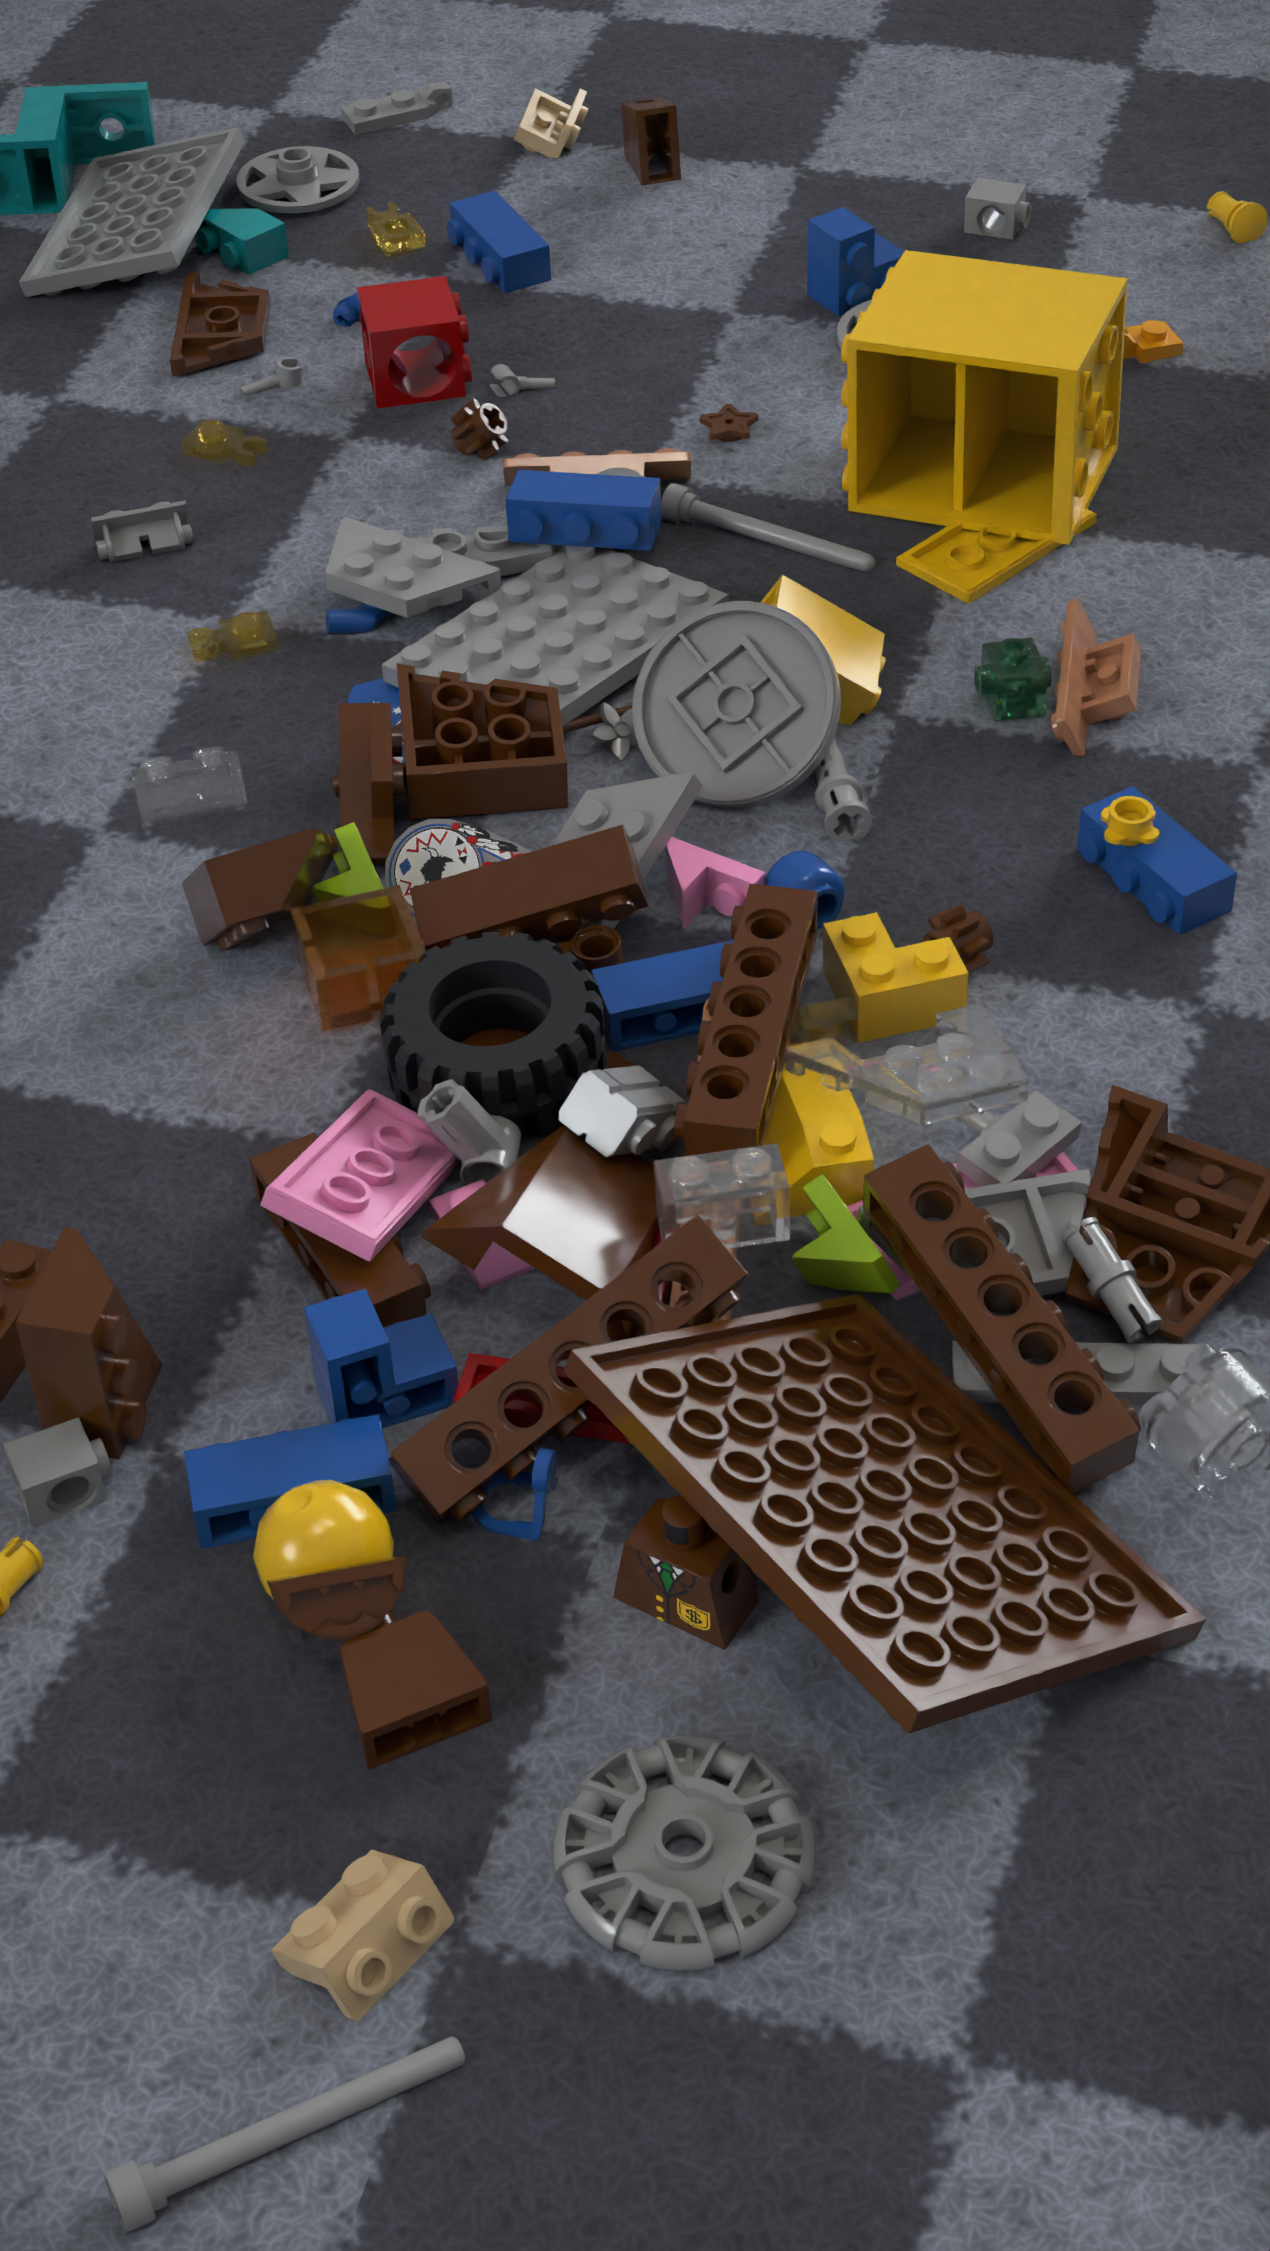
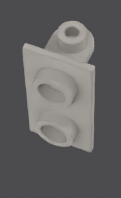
(120, 532)

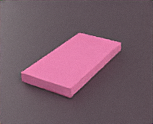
(363, 1176)

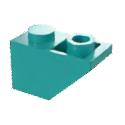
(245, 238)

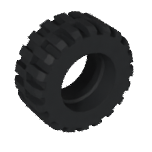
(488, 987)

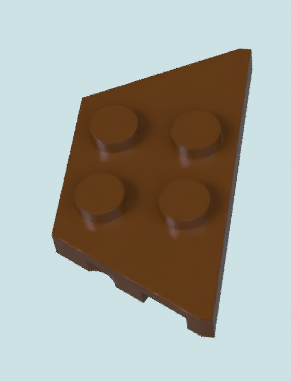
(218, 324)

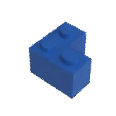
(846, 260)
(377, 1369)

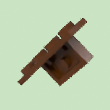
(367, 773)

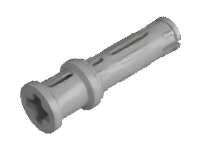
(847, 794)

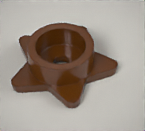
(729, 423)

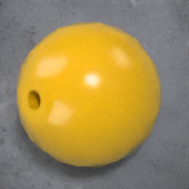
(319, 1530)

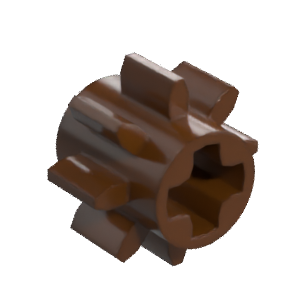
(479, 429)
(967, 931)

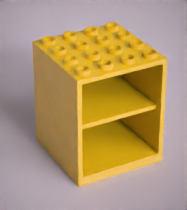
(983, 395)

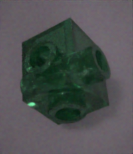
(1013, 679)

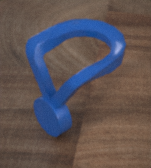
(542, 1481)

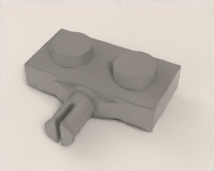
(1017, 1141)

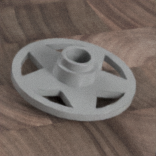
(300, 177)

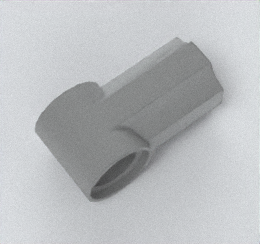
(479, 1140)

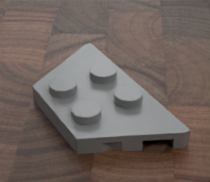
(399, 571)
(647, 810)
(1029, 1222)

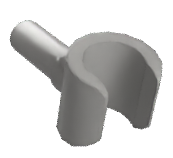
(287, 376)
(514, 383)

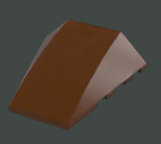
(1175, 1211)
(561, 1213)

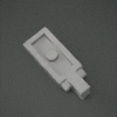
(397, 109)

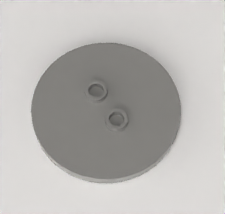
(738, 702)

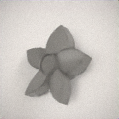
(617, 731)

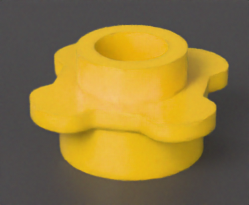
(1130, 822)

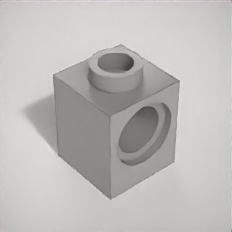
(1006, 196)
(58, 1471)

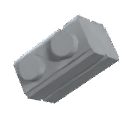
(621, 1111)

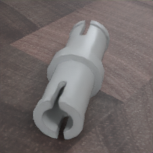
(1112, 1280)

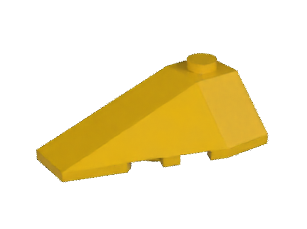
(816, 1135)

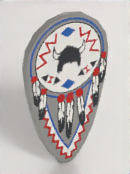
(440, 850)

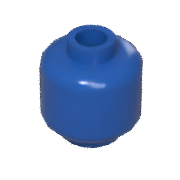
(810, 872)

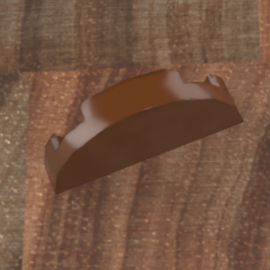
(341, 1599)

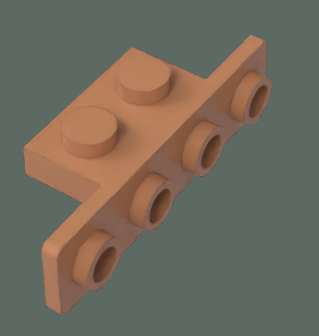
(661, 464)
(1093, 679)

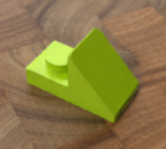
(355, 869)
(843, 1252)

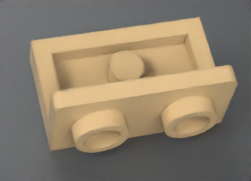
(551, 124)
(366, 1931)

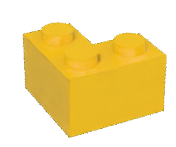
(891, 986)

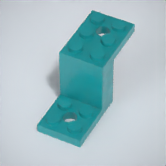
(64, 130)

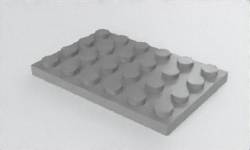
(133, 213)
(563, 624)

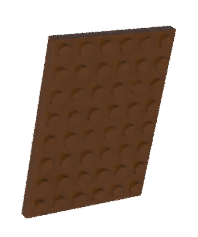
(884, 1507)

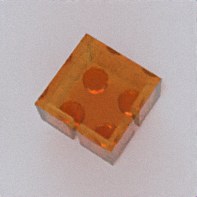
(354, 952)

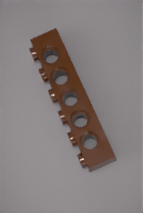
(751, 1021)
(1072, 1447)
(426, 1461)

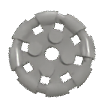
(693, 1885)

